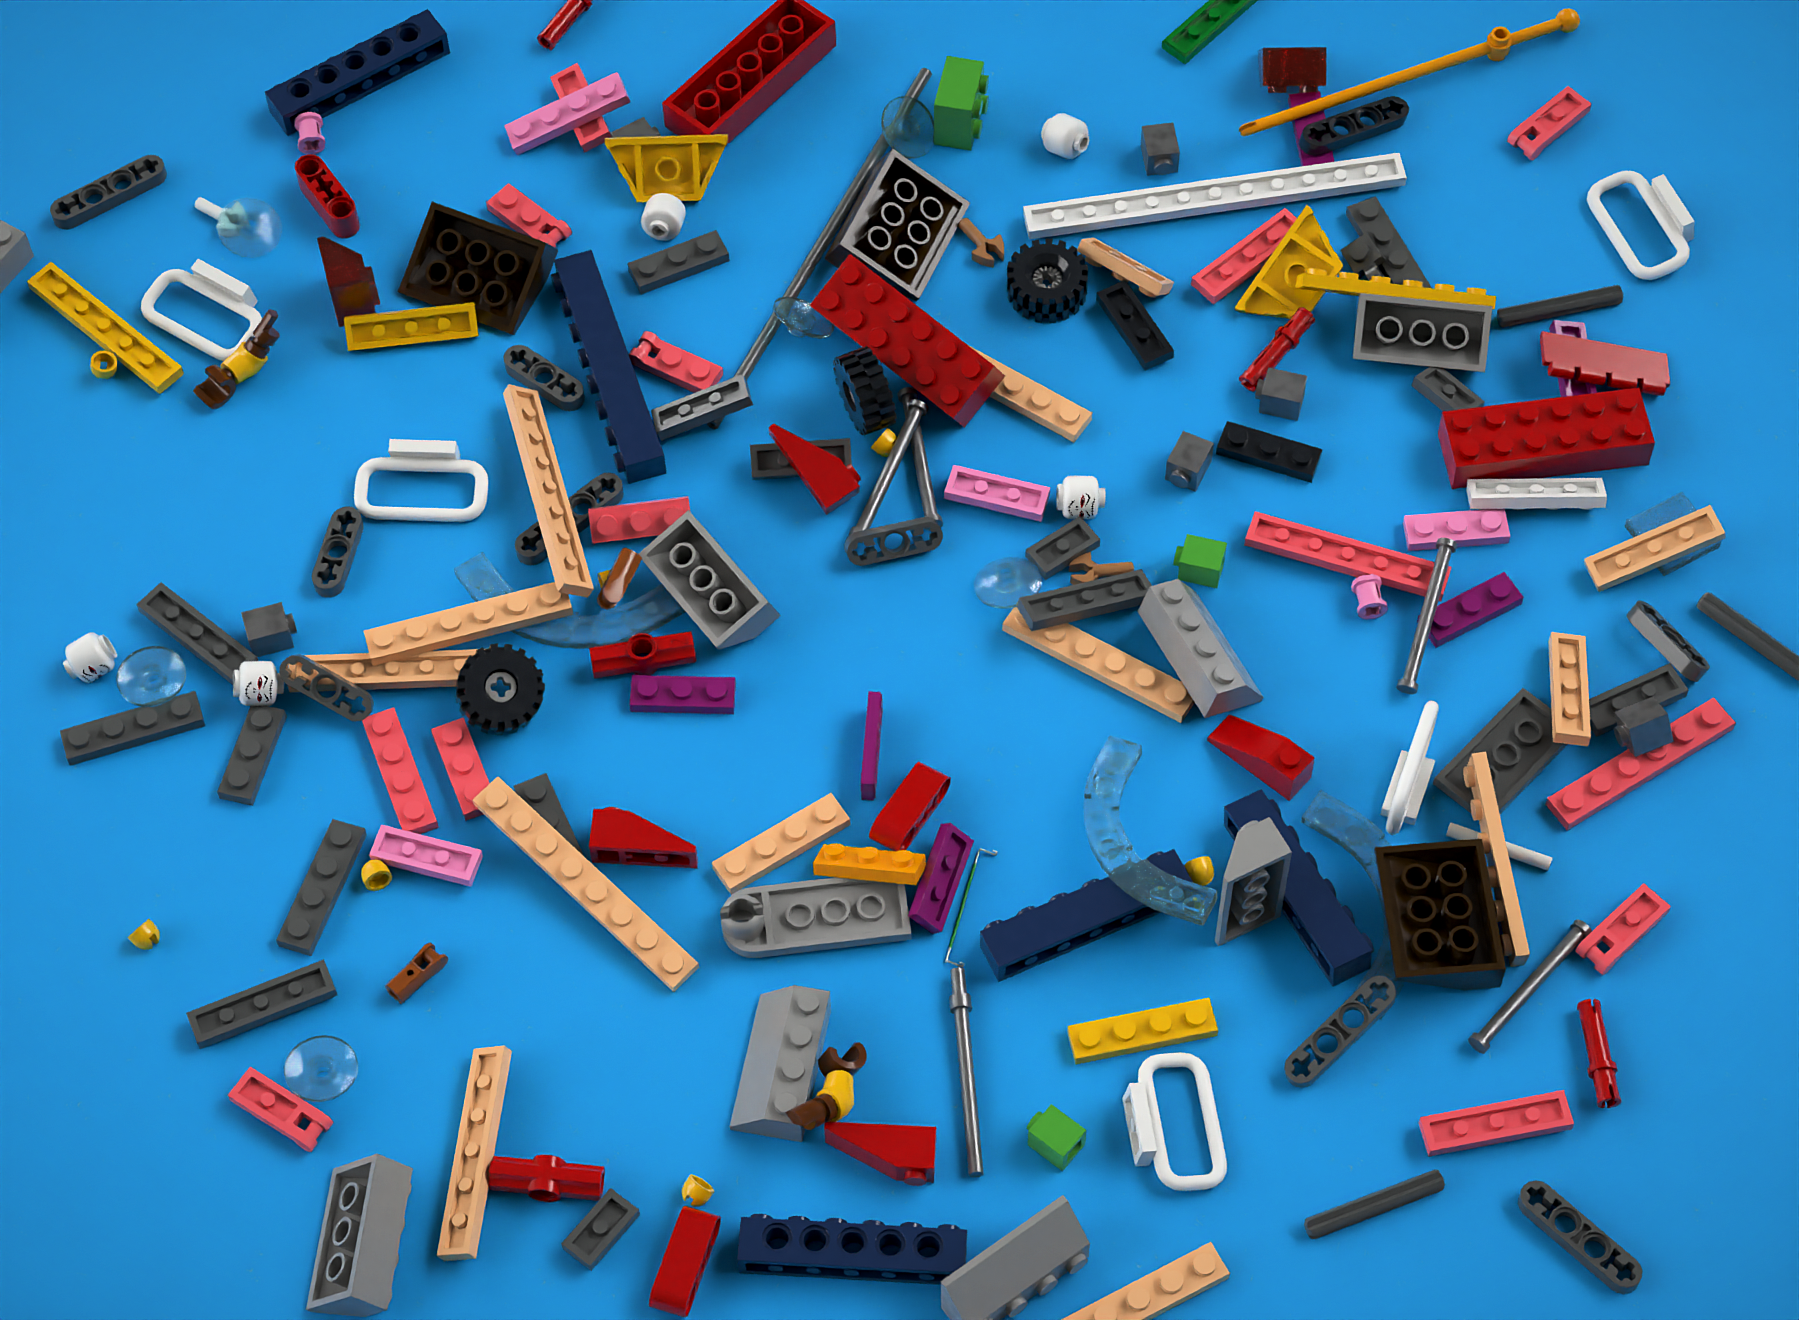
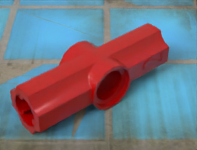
(661, 651)
(546, 1178)

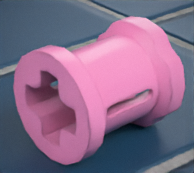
(309, 128)
(1369, 596)

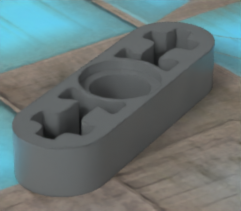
(549, 390)
(905, 549)
(341, 565)
(1668, 641)
(308, 667)

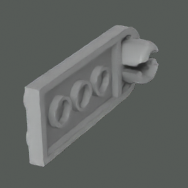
(814, 916)

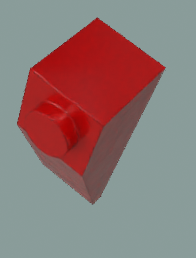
(819, 470)
(1264, 754)
(631, 840)
(895, 1150)

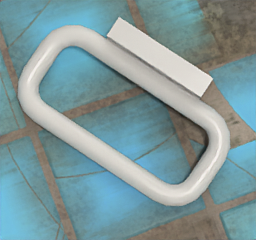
(1665, 207)
(212, 284)
(421, 457)
(1411, 775)
(1146, 1127)

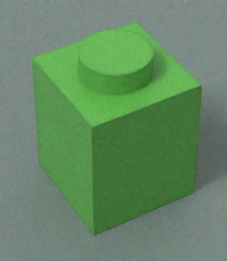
(1200, 560)
(1055, 1136)

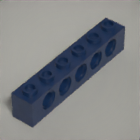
(359, 70)
(834, 1262)

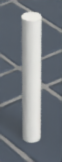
(1514, 851)

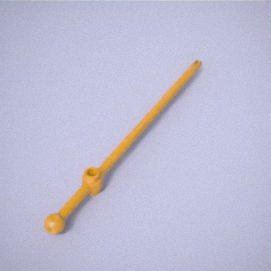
(1496, 48)

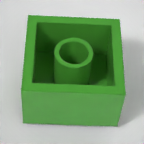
(960, 103)

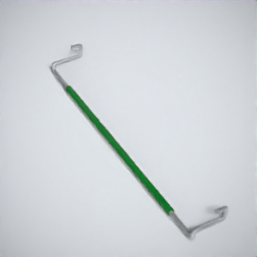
(963, 904)

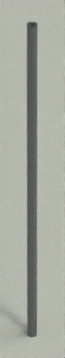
(823, 241)

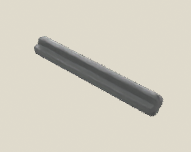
(1559, 306)
(1750, 633)
(1374, 1204)

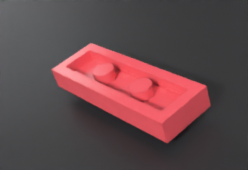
(593, 132)
(635, 519)
(461, 764)

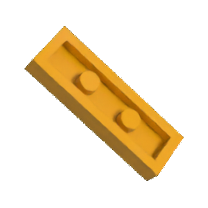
(869, 864)

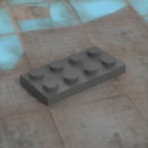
(1516, 748)

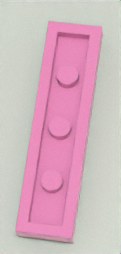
(567, 113)

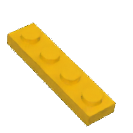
(411, 326)
(1142, 1030)

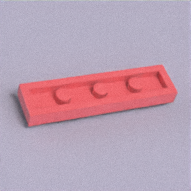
(1243, 258)
(399, 772)
(1496, 1123)

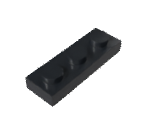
(1135, 325)
(1269, 451)

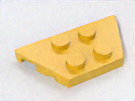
(667, 163)
(1274, 286)

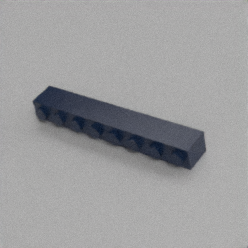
(609, 367)

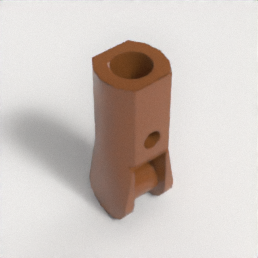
(618, 578)
(412, 976)

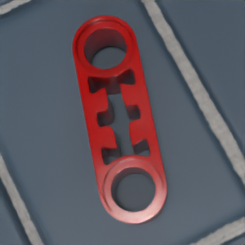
(327, 196)
(909, 807)
(684, 1261)

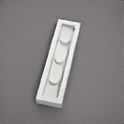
(1536, 493)

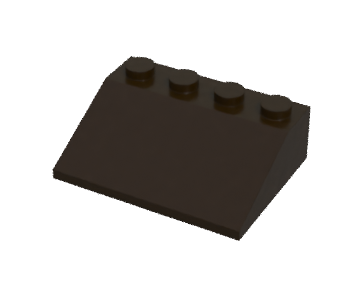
(900, 224)
(477, 262)
(1441, 914)

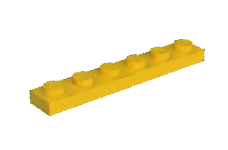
(1348, 284)
(105, 327)

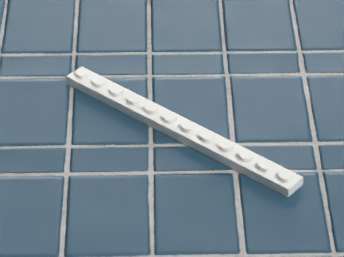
(1214, 195)

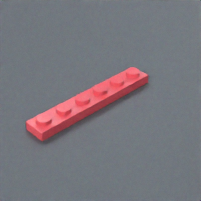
(1341, 553)
(1629, 772)

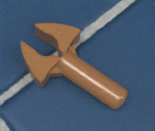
(992, 245)
(1095, 570)

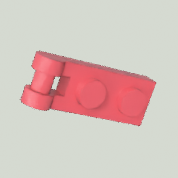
(1549, 122)
(527, 216)
(674, 364)
(1623, 928)
(279, 1108)

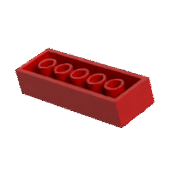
(751, 71)
(907, 340)
(1546, 437)

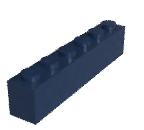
(1309, 899)
(1067, 922)

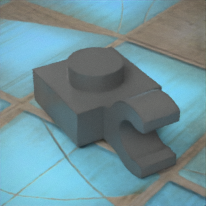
(1364, 256)

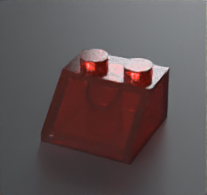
(1292, 68)
(348, 280)

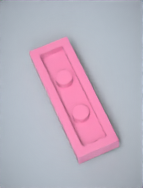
(997, 493)
(1463, 527)
(426, 855)

